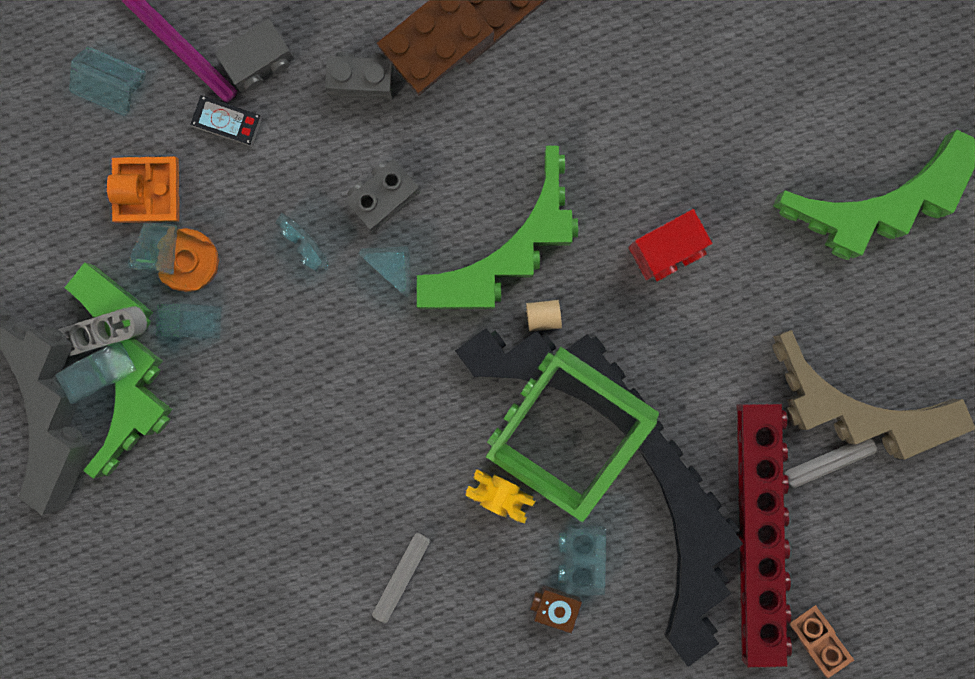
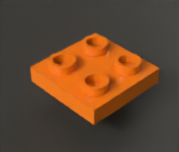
(144, 189)

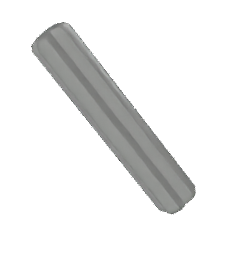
(829, 462)
(401, 577)

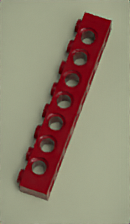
(777, 647)

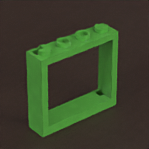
(543, 481)

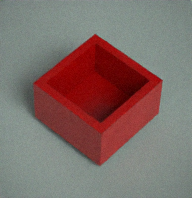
(670, 244)

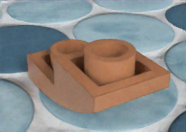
(821, 642)

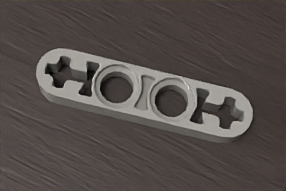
(97, 333)

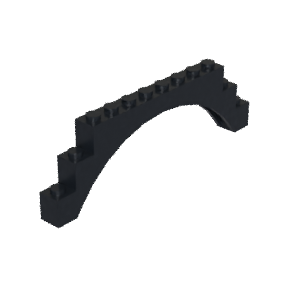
(698, 526)

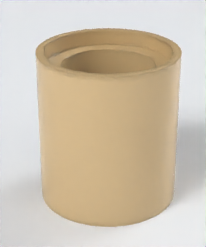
(544, 315)

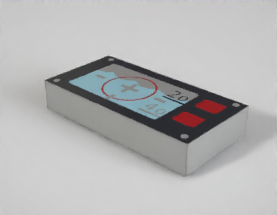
(226, 120)

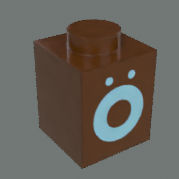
(555, 608)

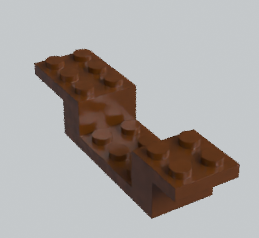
(448, 32)

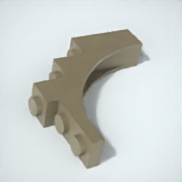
(904, 431)

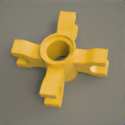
(500, 496)

